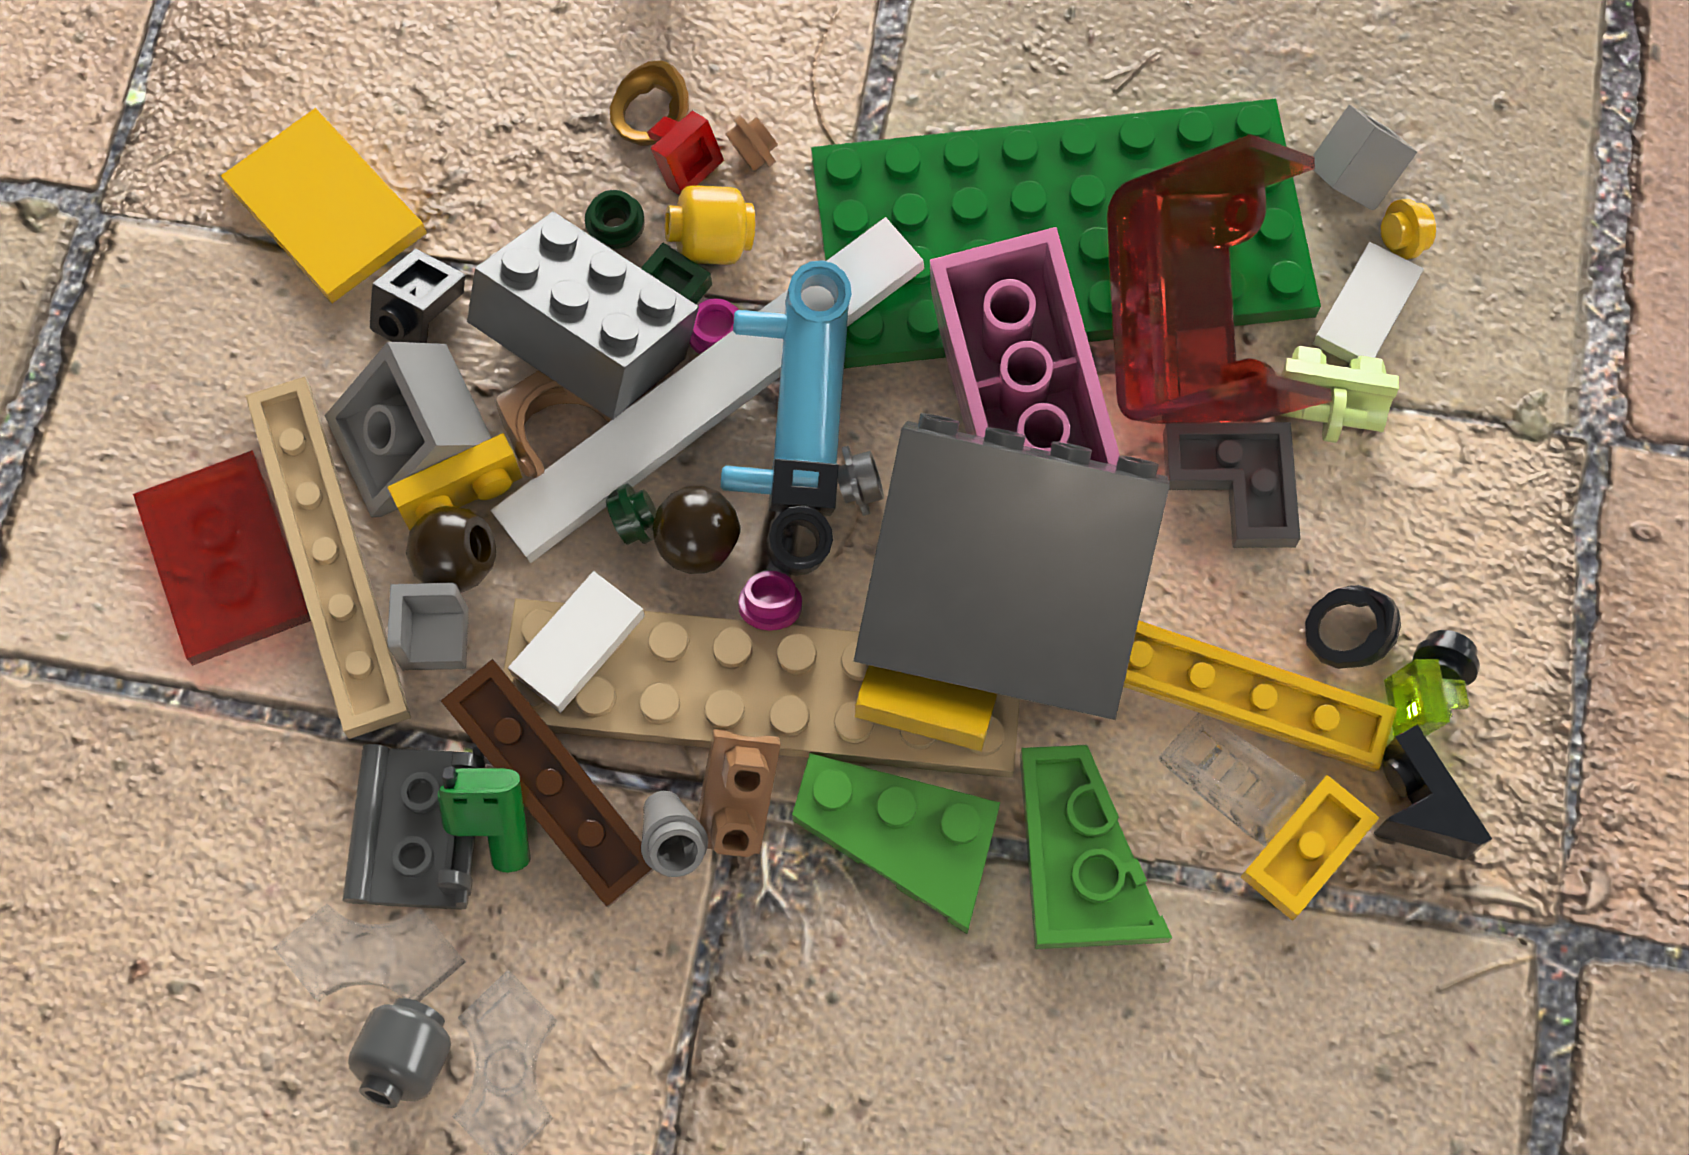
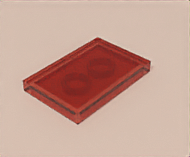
(222, 557)

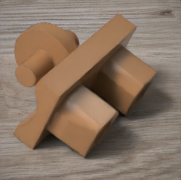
(737, 791)

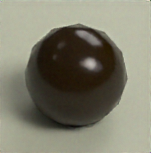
(696, 529)
(451, 547)

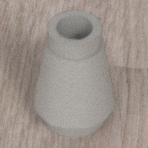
(671, 836)

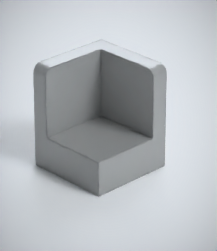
(1362, 158)
(428, 626)

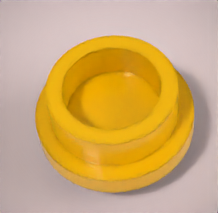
(1408, 228)

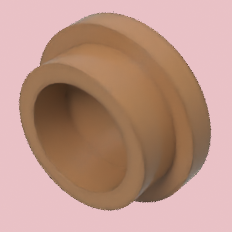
(752, 142)

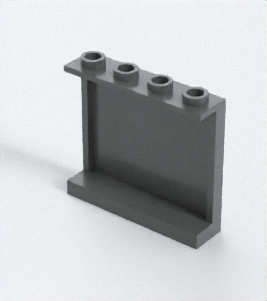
(1011, 566)

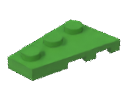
(906, 830)
(1079, 861)

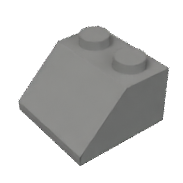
(402, 418)

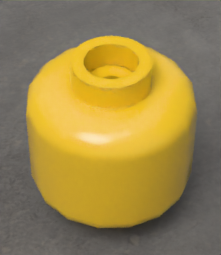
(711, 224)

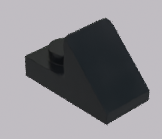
(1439, 812)

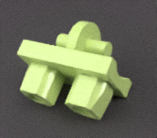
(1358, 393)

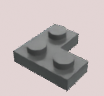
(1248, 461)

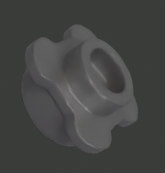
(860, 479)

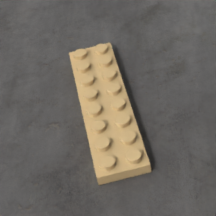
(703, 673)

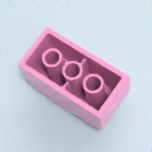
(1020, 344)

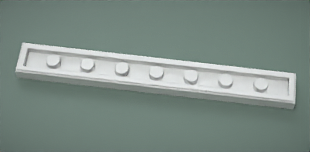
(689, 403)

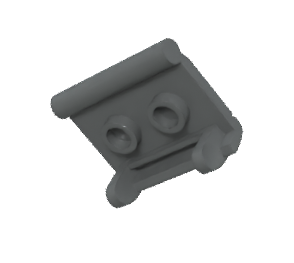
(398, 835)

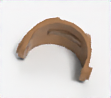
(523, 401)

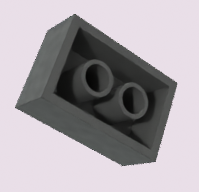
(581, 314)

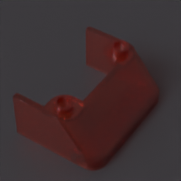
(1176, 288)

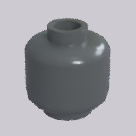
(399, 1052)

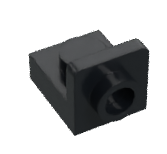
(412, 297)

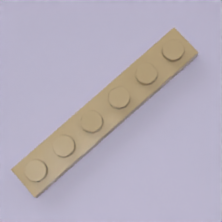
(327, 558)

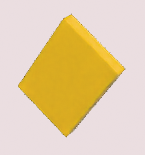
(324, 205)

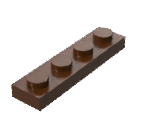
(551, 782)

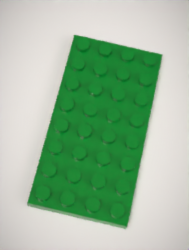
(1027, 178)

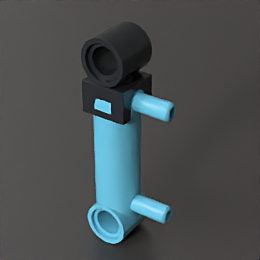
(808, 414)

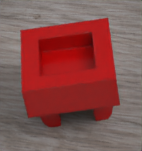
(685, 150)

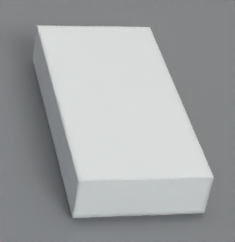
(1368, 304)
(576, 641)

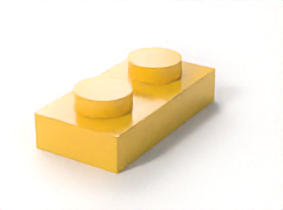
(471, 475)
(1309, 847)

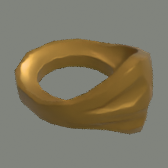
(641, 81)

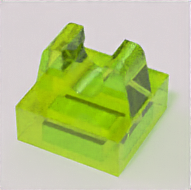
(1423, 696)

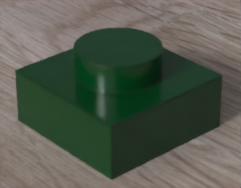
(678, 273)

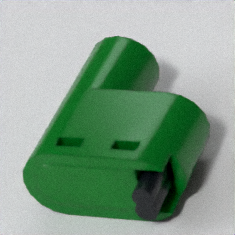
(487, 805)

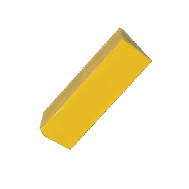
(926, 707)

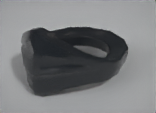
(1378, 641)

